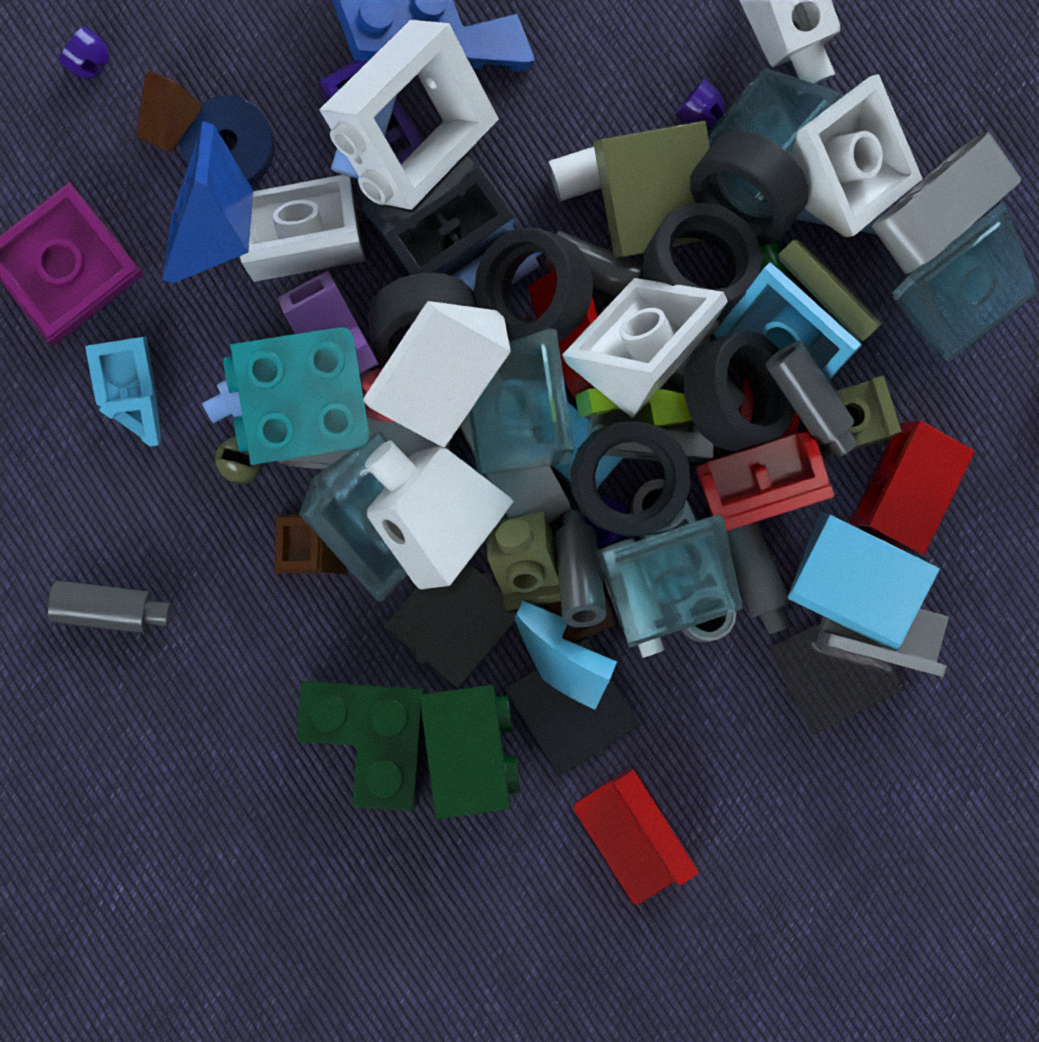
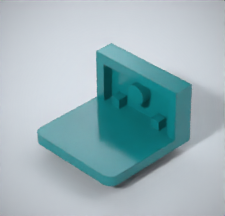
(297, 395)

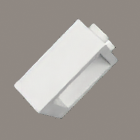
(452, 85)

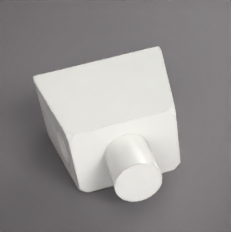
(783, 42)
(432, 511)

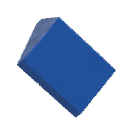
(210, 212)

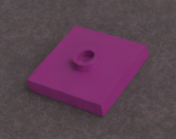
(63, 264)

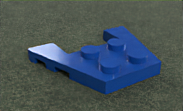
(375, 22)

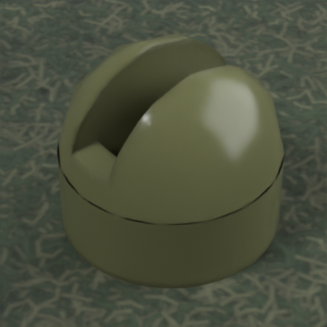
(232, 470)

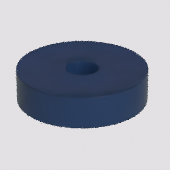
(243, 121)

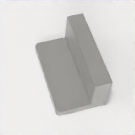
(917, 651)

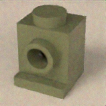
(874, 411)
(524, 560)

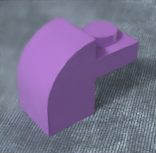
(320, 306)

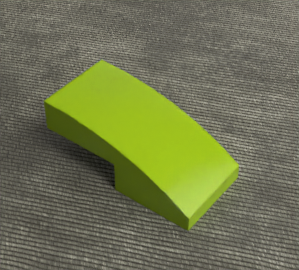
(662, 410)

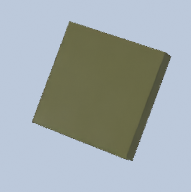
(647, 179)
(829, 290)

